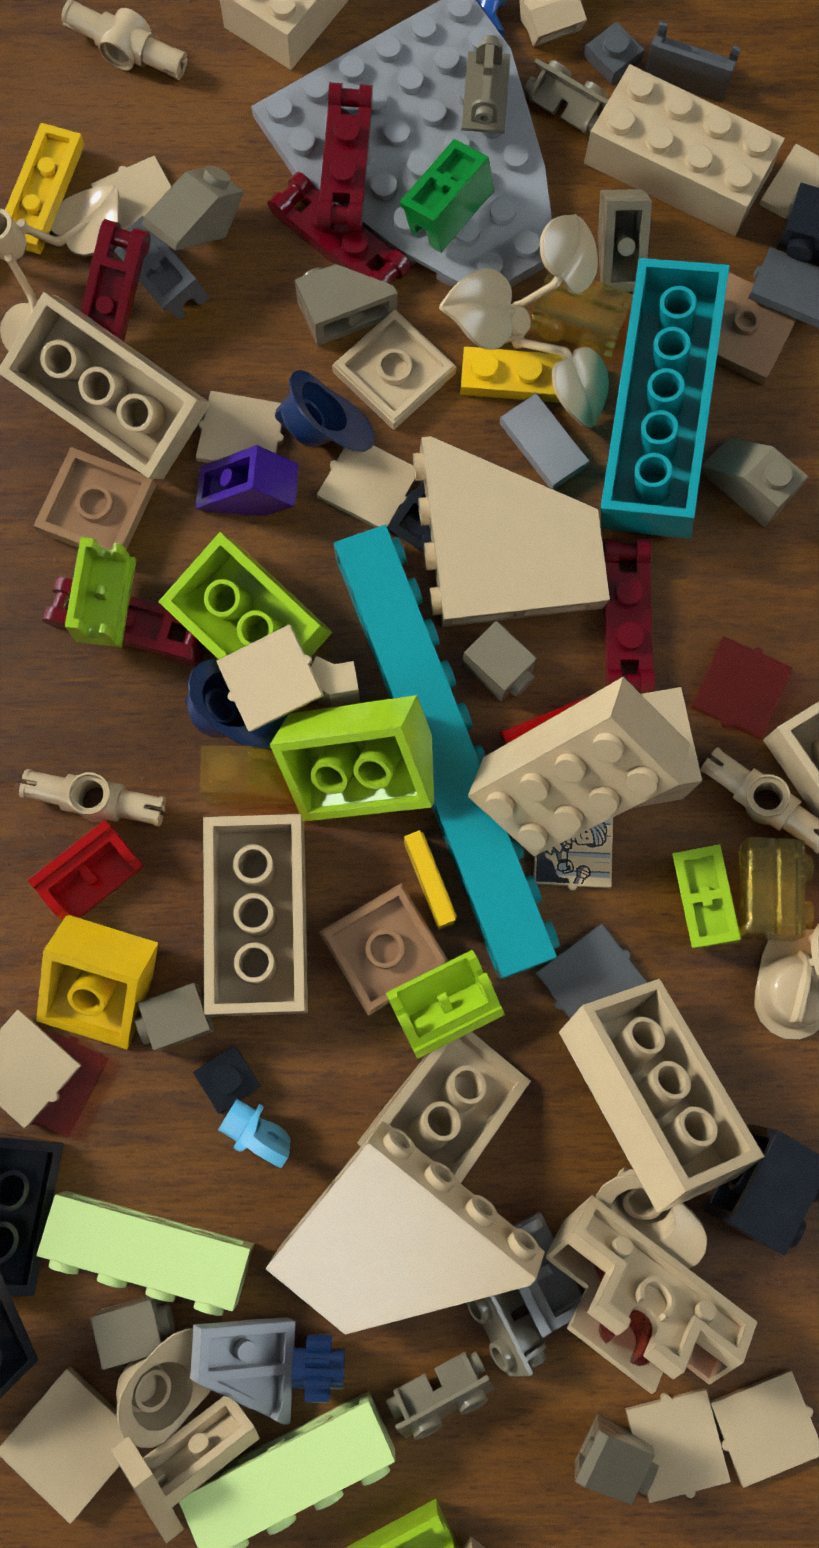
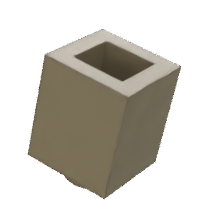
(500, 662)
(173, 1018)
(131, 1330)

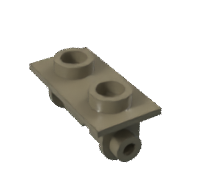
(556, 85)
(486, 87)
(514, 1344)
(425, 1407)

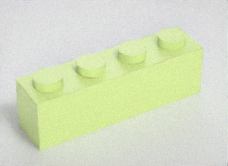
(145, 1251)
(290, 1475)

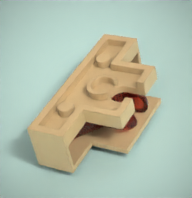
(644, 1304)

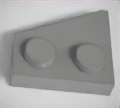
(247, 1363)

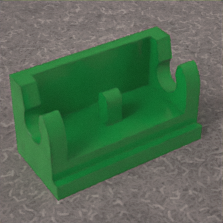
(448, 194)

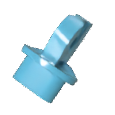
(256, 1134)

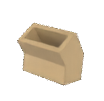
(551, 19)
(336, 682)

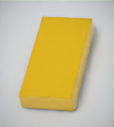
(430, 879)

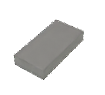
(543, 442)

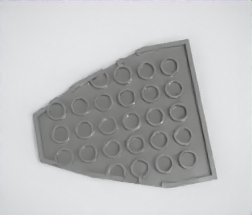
(415, 115)

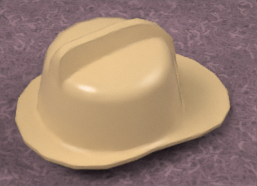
(788, 989)
(674, 1230)
(158, 1392)

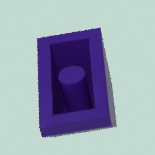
(248, 483)

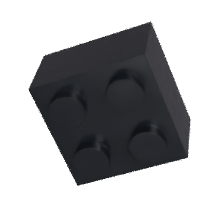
(773, 1194)

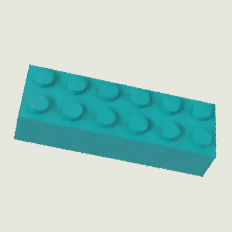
(664, 398)

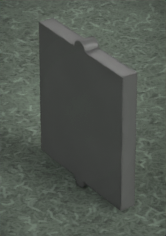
(788, 286)
(589, 972)

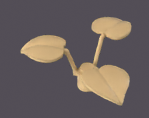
(75, 224)
(486, 316)

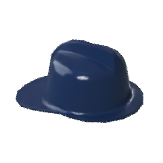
(320, 415)
(217, 715)

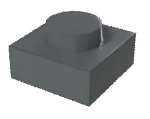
(613, 52)

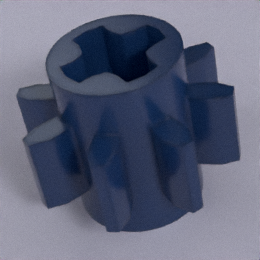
(318, 1368)

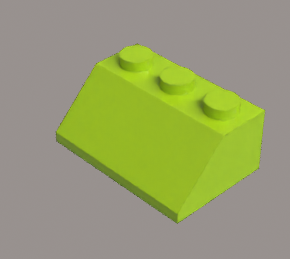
(235, 601)
(357, 759)

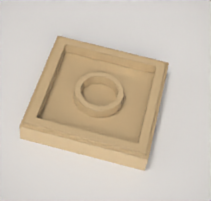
(394, 369)
(66, 1444)

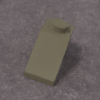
(195, 209)
(623, 235)
(342, 301)
(754, 477)
(615, 1462)

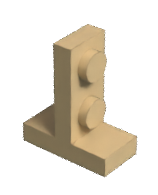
(185, 1461)

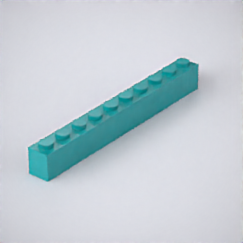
(409, 666)

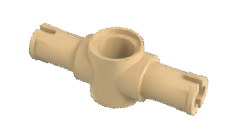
(124, 39)
(747, 783)
(70, 791)

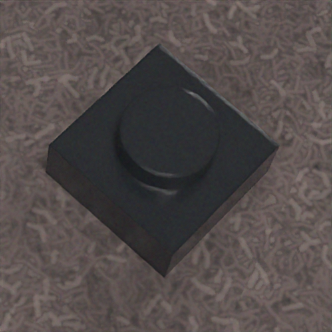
(227, 1079)

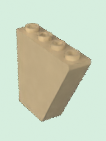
(504, 541)
(400, 1241)

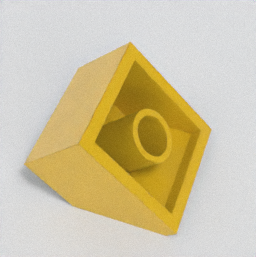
(95, 980)

